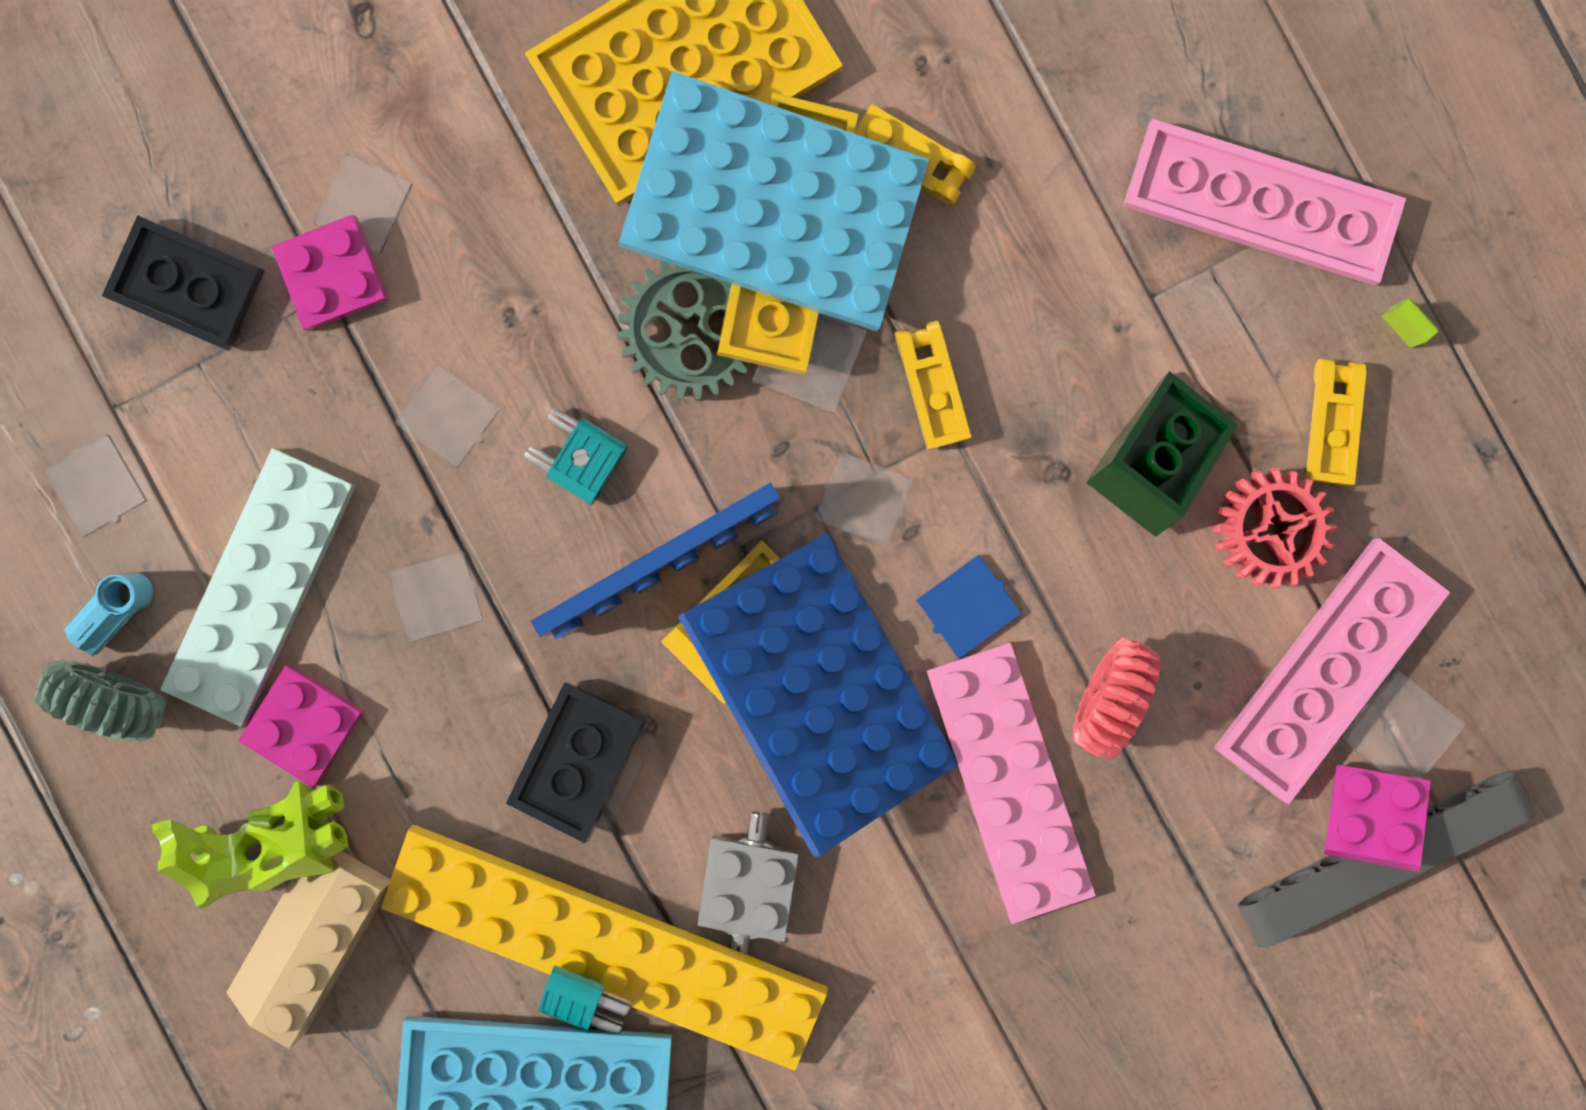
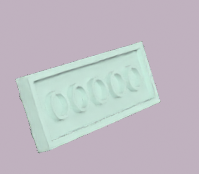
(258, 587)

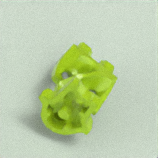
(288, 852)

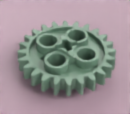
(663, 359)

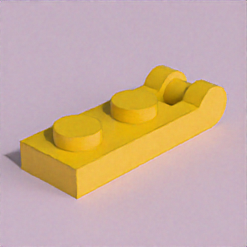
(890, 131)
(933, 387)
(1336, 423)

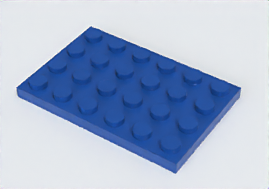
(819, 693)

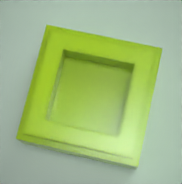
(1410, 323)

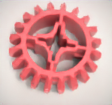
(1270, 512)
(1116, 698)

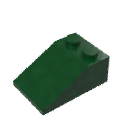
(1163, 455)

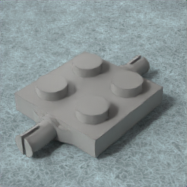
(749, 886)

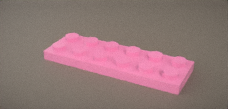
(1264, 202)
(1331, 670)
(1010, 783)

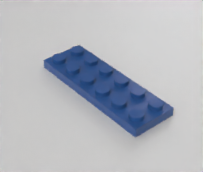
(645, 571)

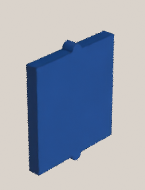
(968, 606)

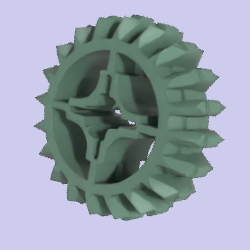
(100, 701)

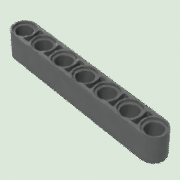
(1342, 883)

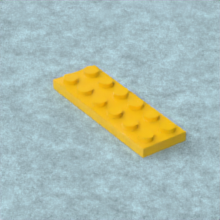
(764, 327)

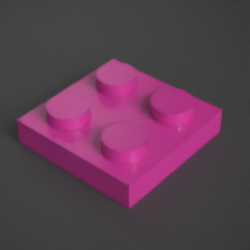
(330, 272)
(301, 726)
(1377, 818)

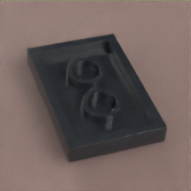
(183, 283)
(576, 762)

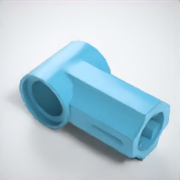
(107, 612)

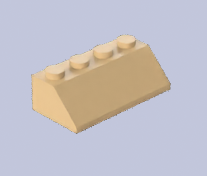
(306, 948)

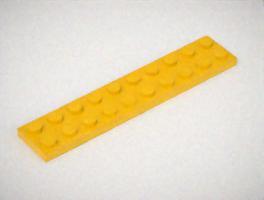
(629, 952)

